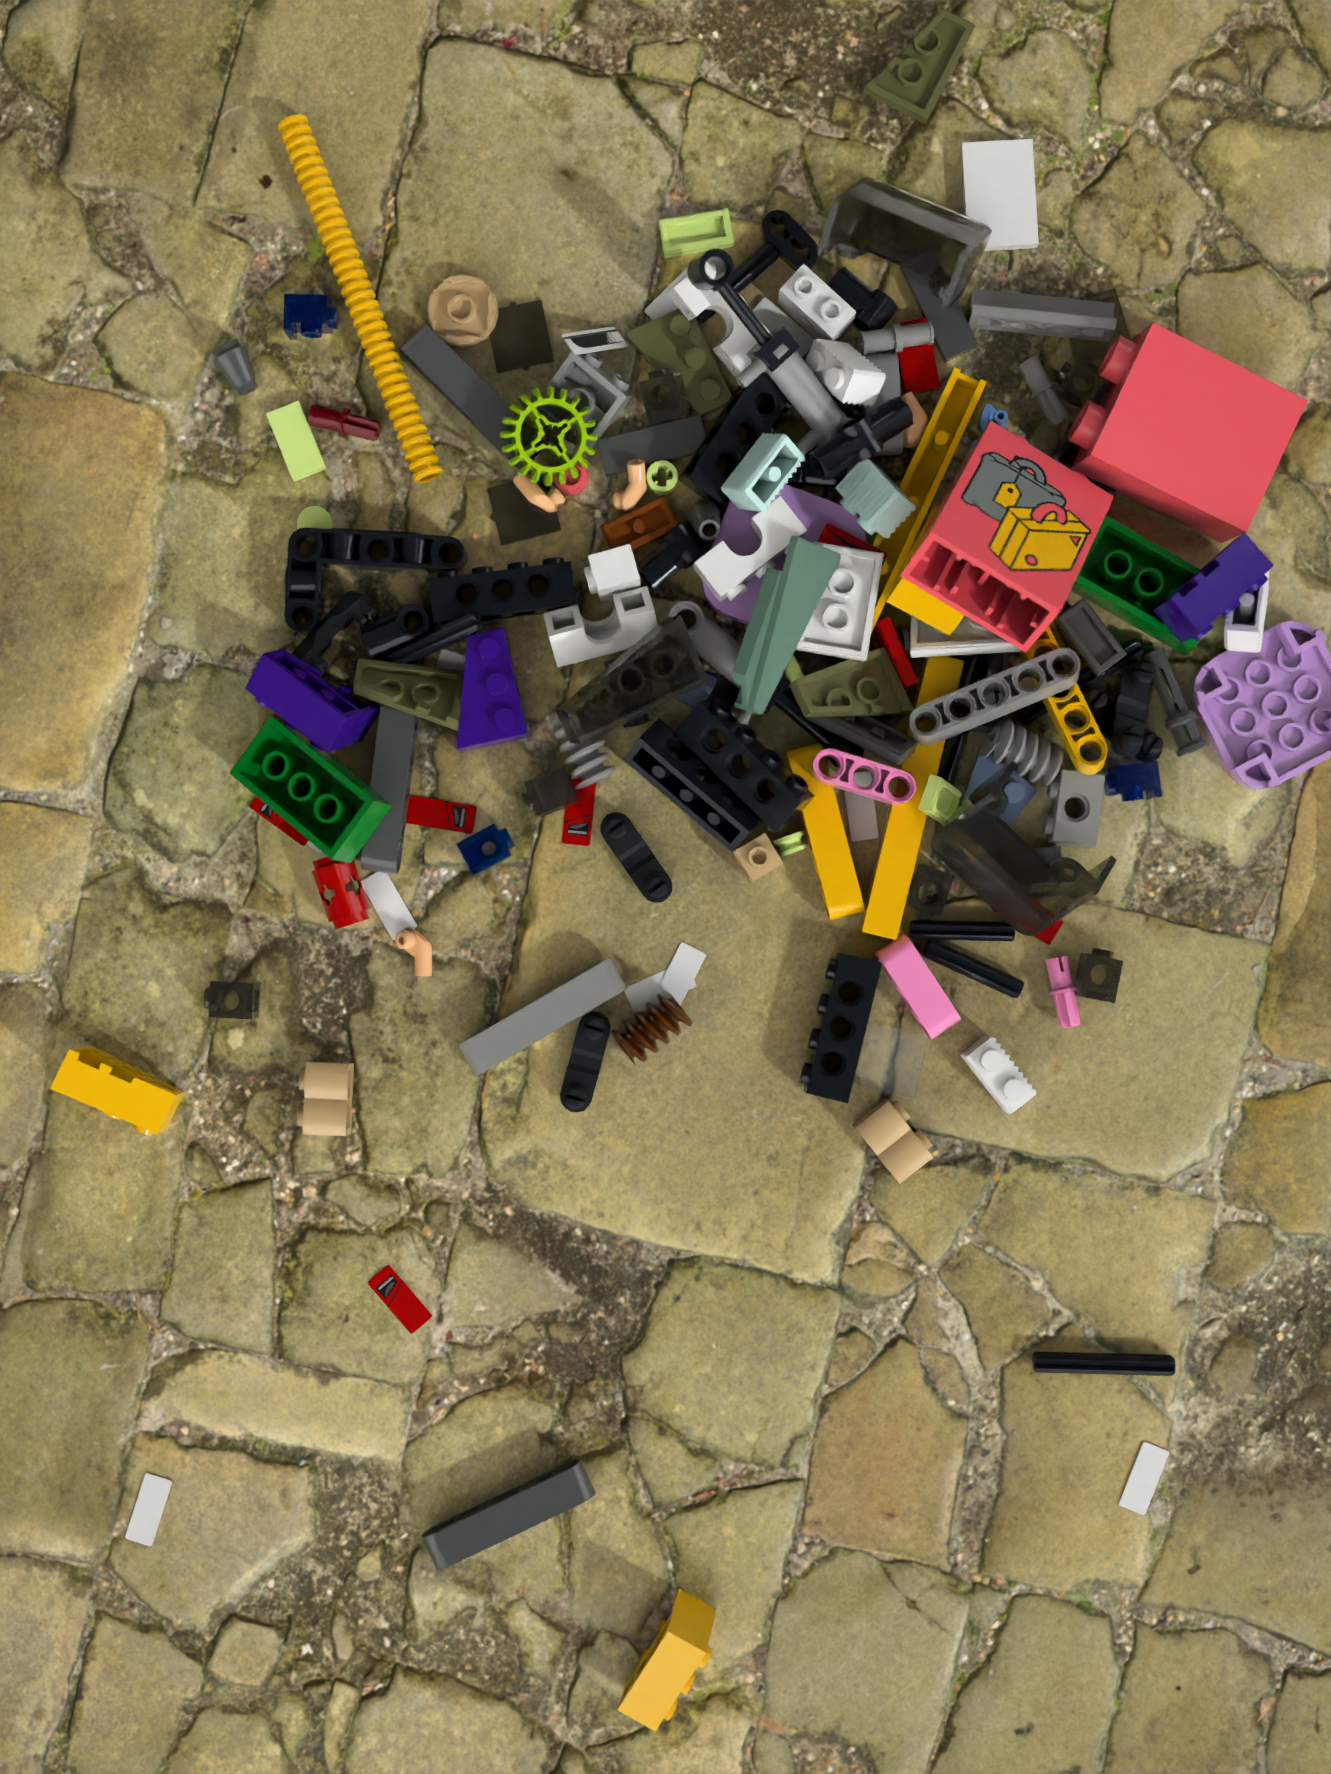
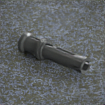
(1175, 721)

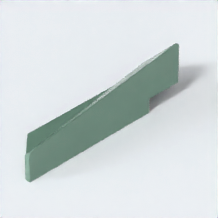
(780, 619)

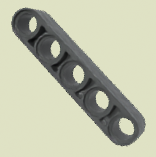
(463, 388)
(392, 781)
(508, 1514)

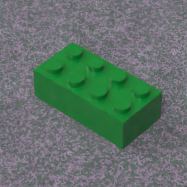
(1133, 578)
(310, 790)

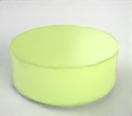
(314, 518)

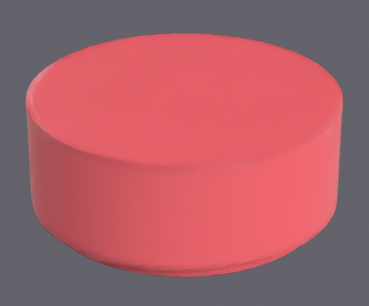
(573, 485)

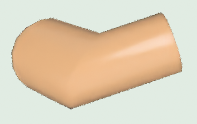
(914, 433)
(636, 488)
(535, 495)
(419, 948)

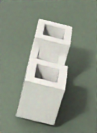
(737, 338)
(728, 572)
(579, 639)

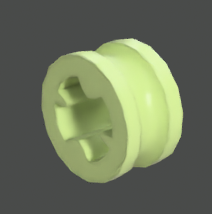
(671, 484)
(790, 844)

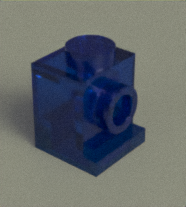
(309, 315)
(1133, 781)
(472, 849)

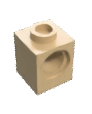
(757, 857)

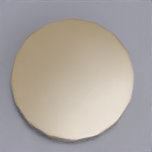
(462, 310)

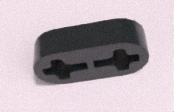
(795, 234)

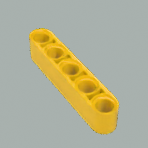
(1070, 706)
(827, 838)

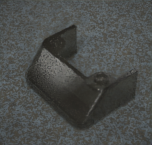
(907, 232)
(1006, 868)

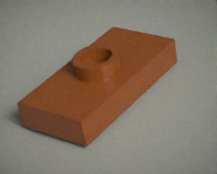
(640, 525)

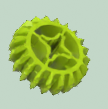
(538, 421)

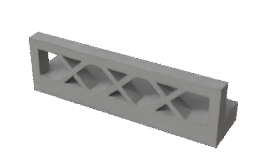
(1041, 315)

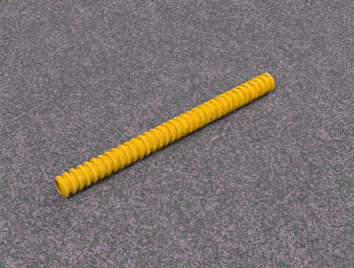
(359, 297)

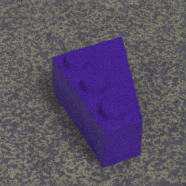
(1214, 589)
(490, 694)
(309, 703)

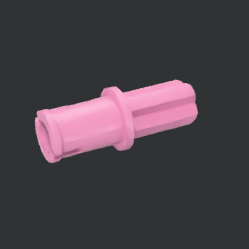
(1063, 992)

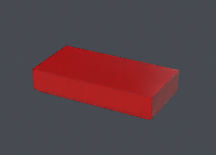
(918, 367)
(889, 639)

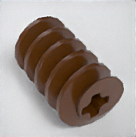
(651, 1028)

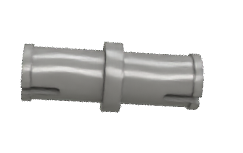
(896, 337)

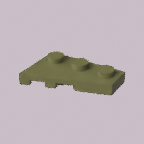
(923, 69)
(681, 347)
(415, 689)
(853, 689)

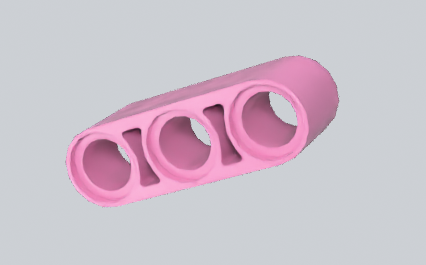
(880, 773)
(917, 986)

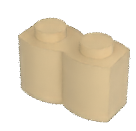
(327, 1098)
(893, 1140)

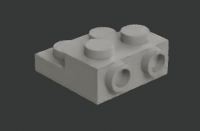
(601, 392)

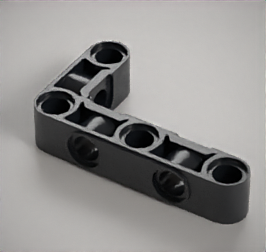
(353, 548)

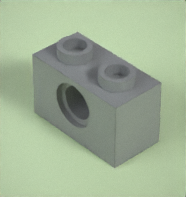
(1088, 793)

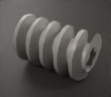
(1025, 750)
(585, 757)

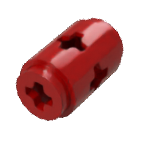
(345, 905)

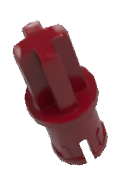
(344, 422)

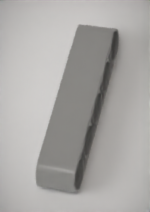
(1005, 682)
(543, 1016)

